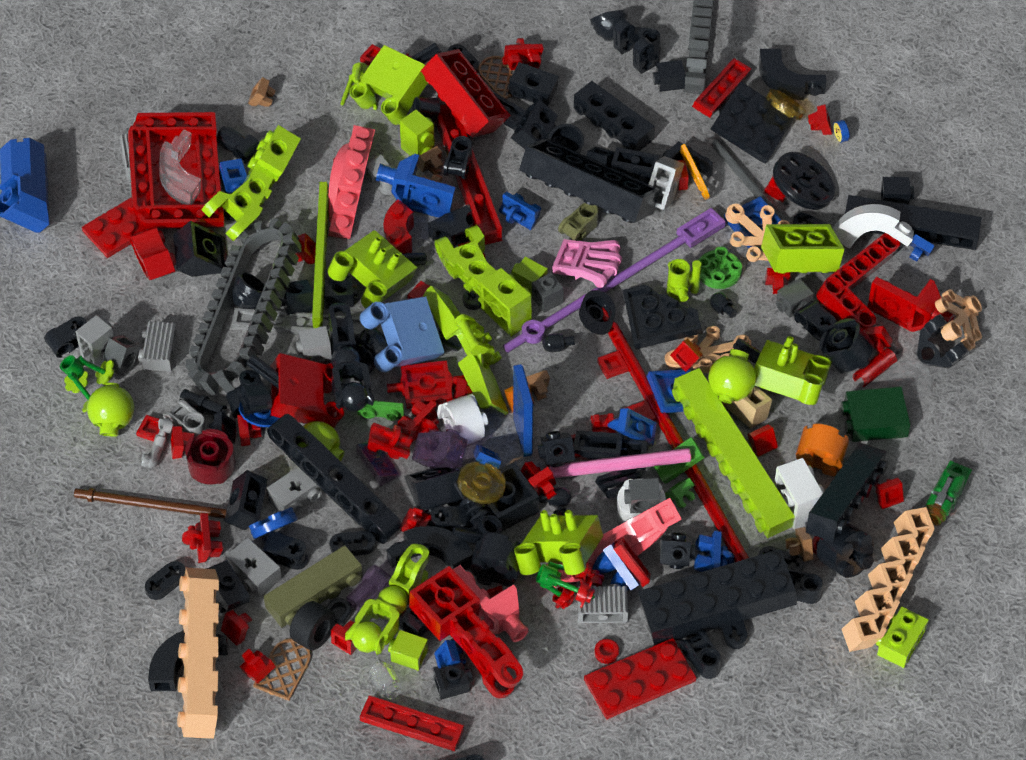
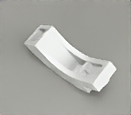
(872, 218)

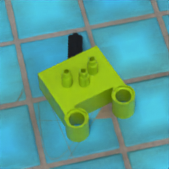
(376, 266)
(787, 369)

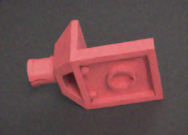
(500, 611)

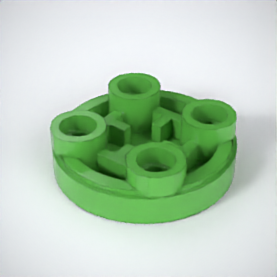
(720, 268)

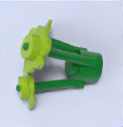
(77, 377)

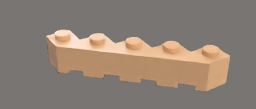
(889, 579)
(199, 653)

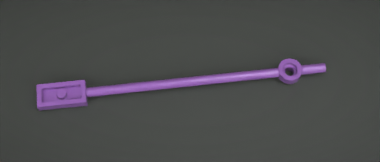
(689, 233)

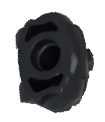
(369, 344)

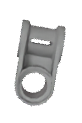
(371, 172)
(187, 417)

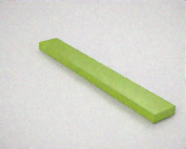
(320, 257)

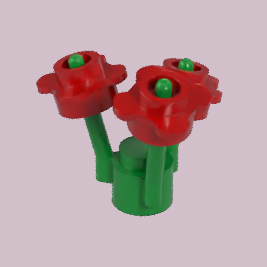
(564, 595)

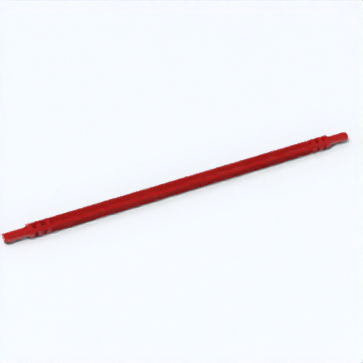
(674, 439)

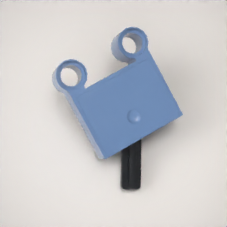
(408, 332)

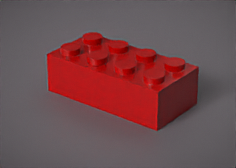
(465, 93)

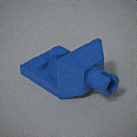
(417, 192)

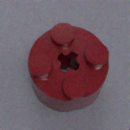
(210, 457)

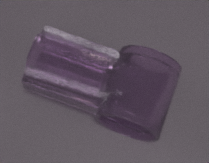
(373, 582)

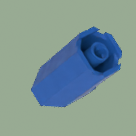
(24, 184)

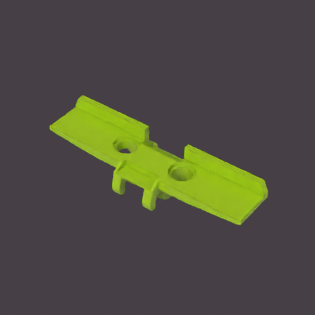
(475, 344)

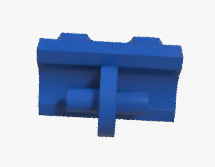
(519, 211)
(715, 554)

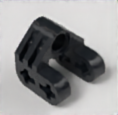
(643, 41)
(951, 357)

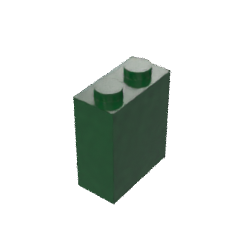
(875, 414)

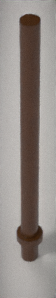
(92, 494)

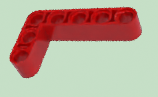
(836, 290)

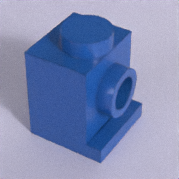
(232, 179)

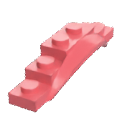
(347, 181)
(638, 532)

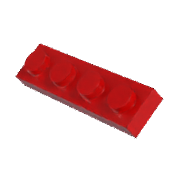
(721, 87)
(412, 723)

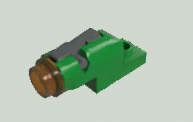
(947, 492)

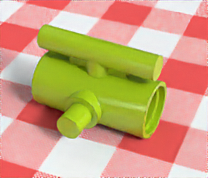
(681, 278)

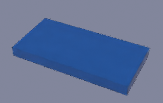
(523, 410)

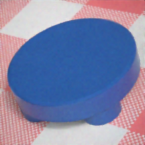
(273, 523)

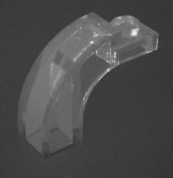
(175, 180)

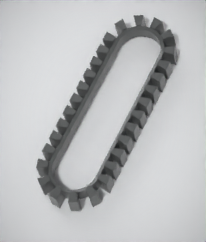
(698, 46)
(264, 311)

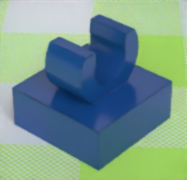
(920, 246)
(448, 654)

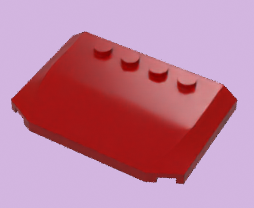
(149, 198)

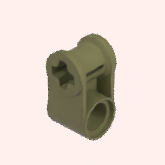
(580, 222)

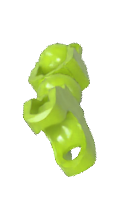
(390, 603)

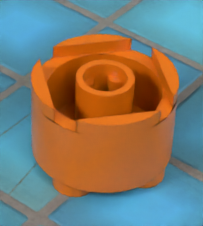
(823, 448)

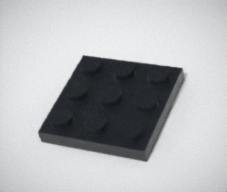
(751, 123)

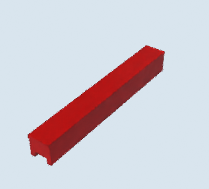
(474, 187)

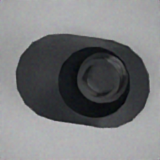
(592, 314)

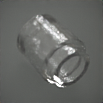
(385, 680)

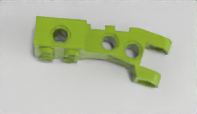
(265, 169)
(499, 291)

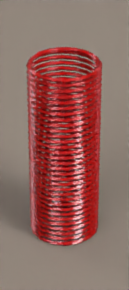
(881, 355)

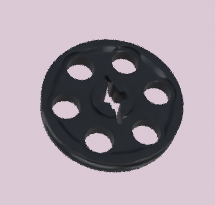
(803, 180)

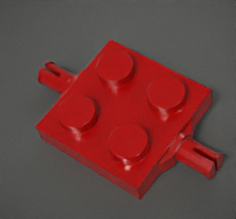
(425, 383)

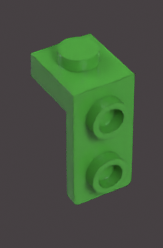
(388, 410)

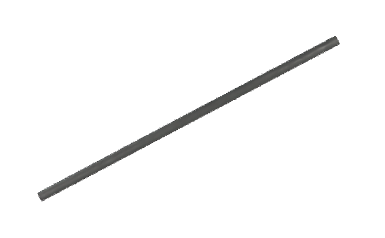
(753, 187)

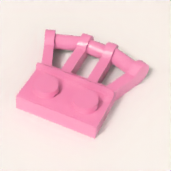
(585, 258)

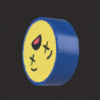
(841, 131)

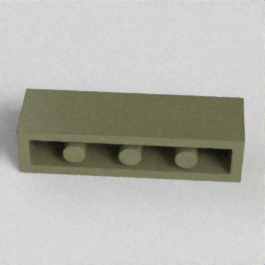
(315, 584)

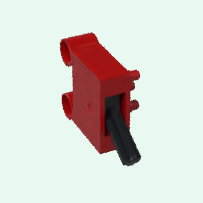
(299, 388)

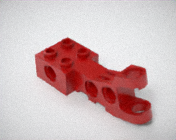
(453, 609)

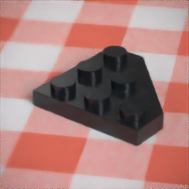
(658, 317)

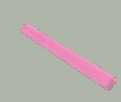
(622, 463)

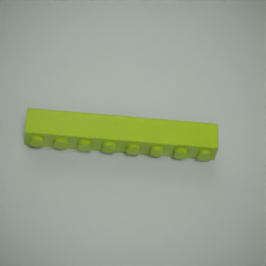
(733, 454)

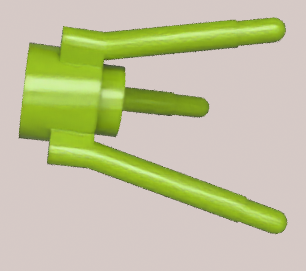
(357, 71)

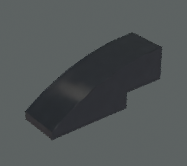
(607, 445)

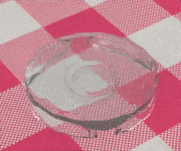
(912, 377)

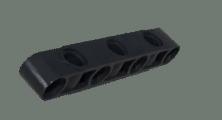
(346, 491)

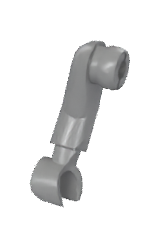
(151, 460)

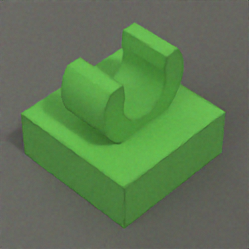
(679, 490)

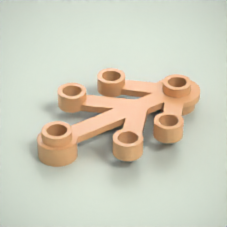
(740, 217)
(970, 308)
(709, 353)

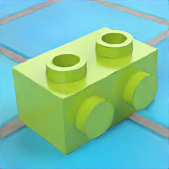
(416, 133)
(902, 637)

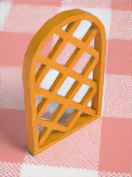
(694, 171)

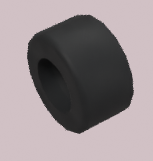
(312, 625)

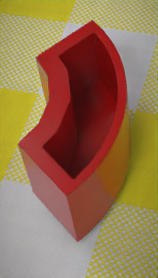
(397, 225)
(152, 253)

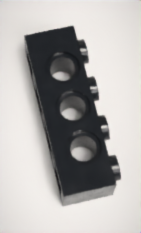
(613, 117)

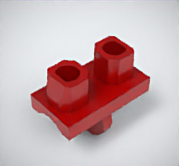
(522, 53)
(423, 422)
(389, 440)
(199, 537)

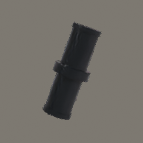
(202, 403)

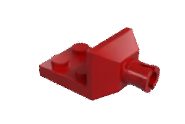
(903, 307)

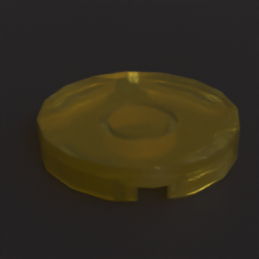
(786, 104)
(481, 482)

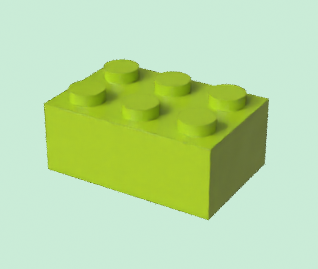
(802, 248)

